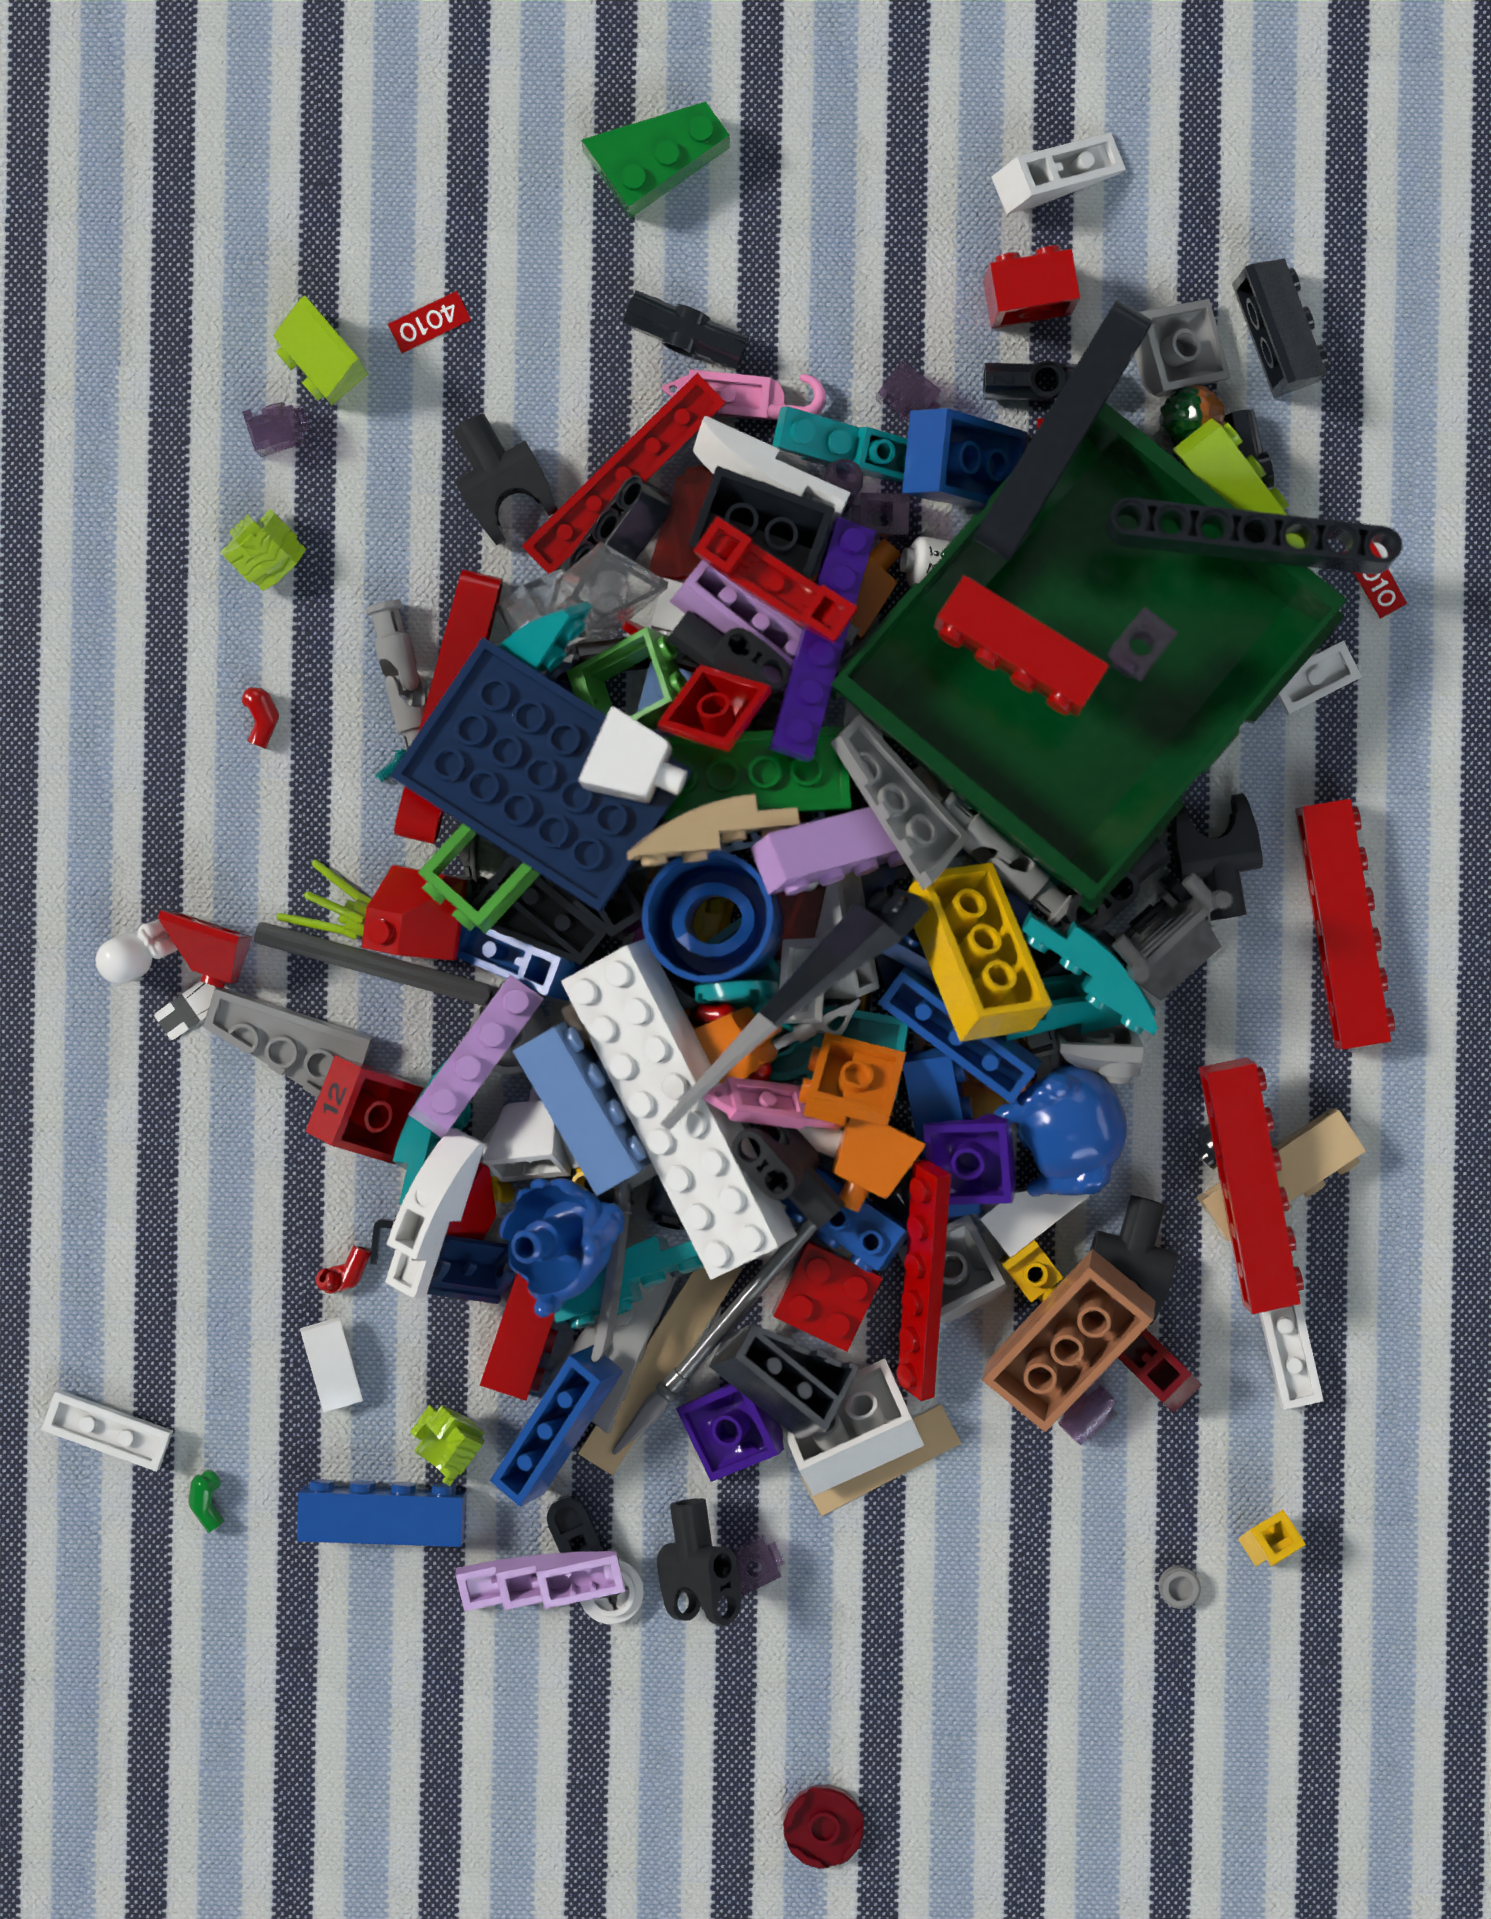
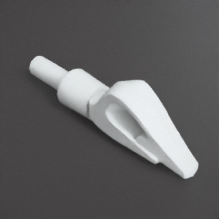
(808, 1030)

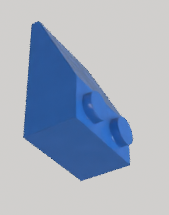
(959, 456)

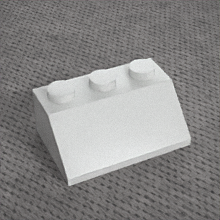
(864, 1434)

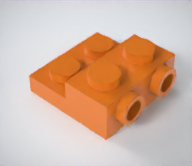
(851, 1081)

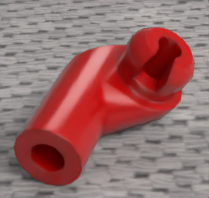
(264, 713)
(345, 1275)

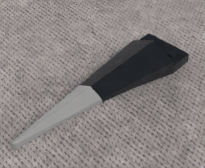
(847, 947)

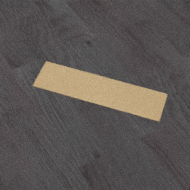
(937, 1437)

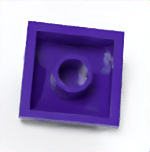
(976, 1156)
(730, 1431)

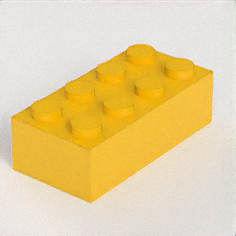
(979, 954)

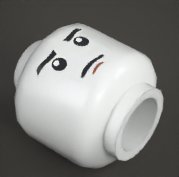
(921, 558)

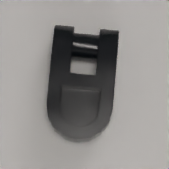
(568, 1519)

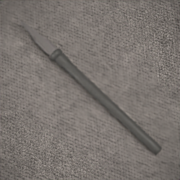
(676, 1380)

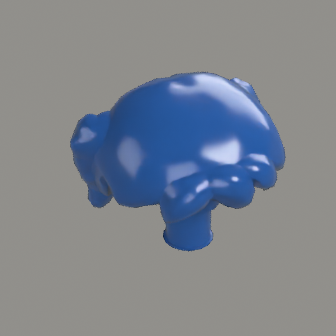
(1071, 1128)
(559, 1240)

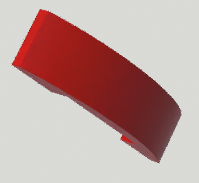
(774, 582)

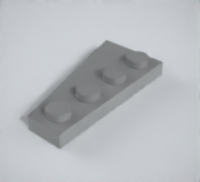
(905, 807)
(283, 1038)
(627, 1346)

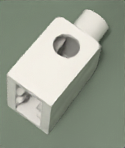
(630, 761)

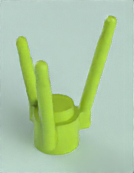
(351, 914)

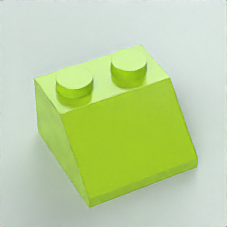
(319, 352)

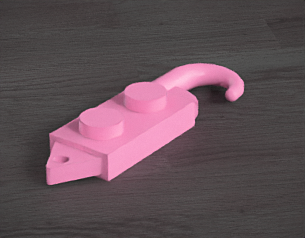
(751, 395)
(763, 1104)

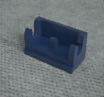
(471, 1270)

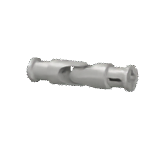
(399, 668)
(1024, 878)

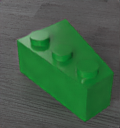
(656, 154)

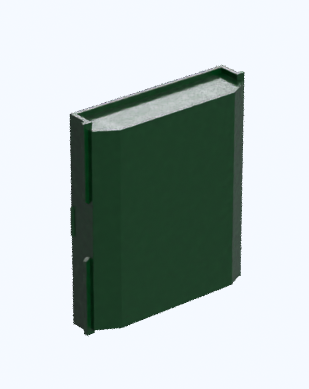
(1106, 783)

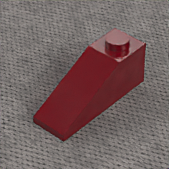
(1159, 1371)

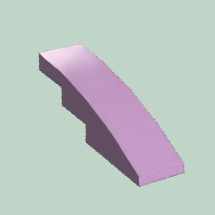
(540, 1578)

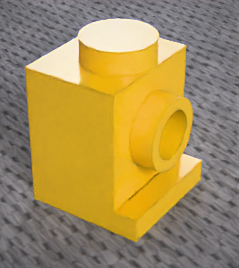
(1022, 1262)
(1272, 1540)

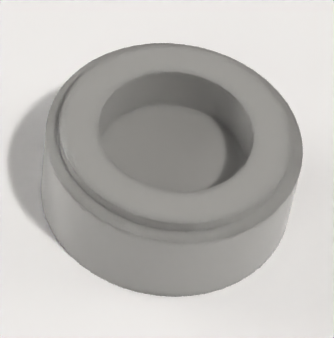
(1179, 1587)

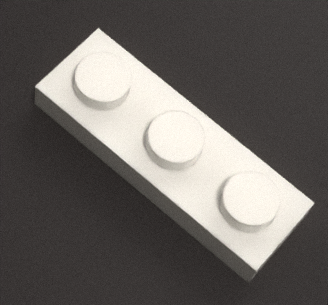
(1291, 1357)
(107, 1430)

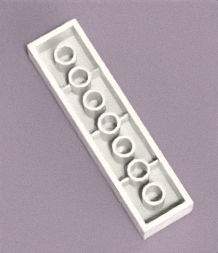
(653, 1065)

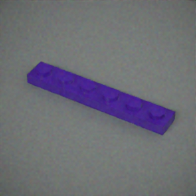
(815, 657)

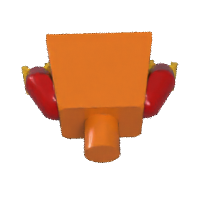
(718, 1027)

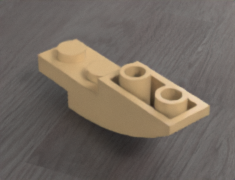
(699, 830)

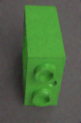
(589, 676)
(464, 913)

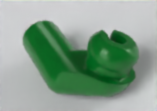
(201, 1499)

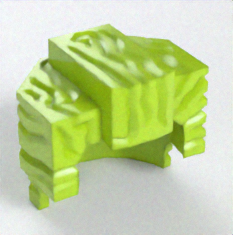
(263, 549)
(447, 1440)

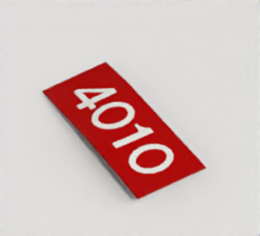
(429, 322)
(1381, 589)

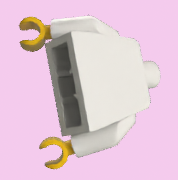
(526, 1147)

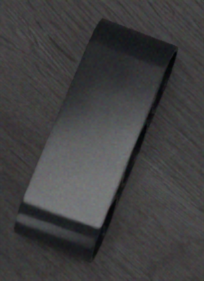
(627, 520)

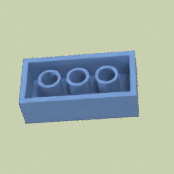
(583, 1106)

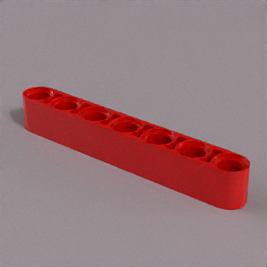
(468, 621)

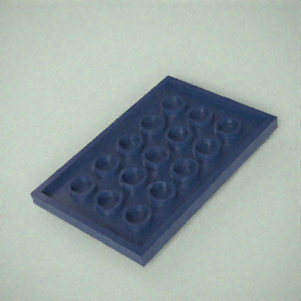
(508, 765)

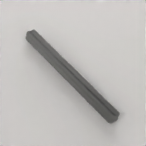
(372, 963)

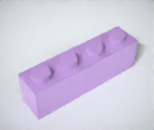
(728, 606)
(824, 852)
(476, 1056)

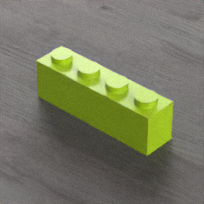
(1216, 460)

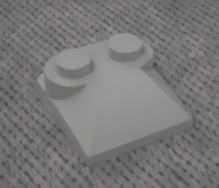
(1181, 349)
(1110, 1051)
(968, 1271)

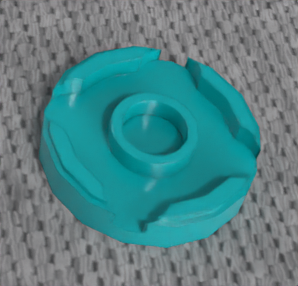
(736, 992)

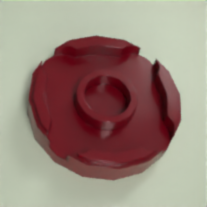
(823, 1826)

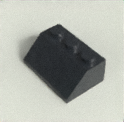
(1280, 326)
(775, 519)

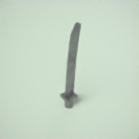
(613, 1277)

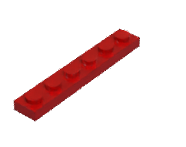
(638, 456)
(923, 1279)

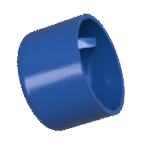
(672, 906)

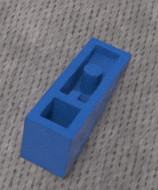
(507, 956)

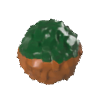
(1188, 411)

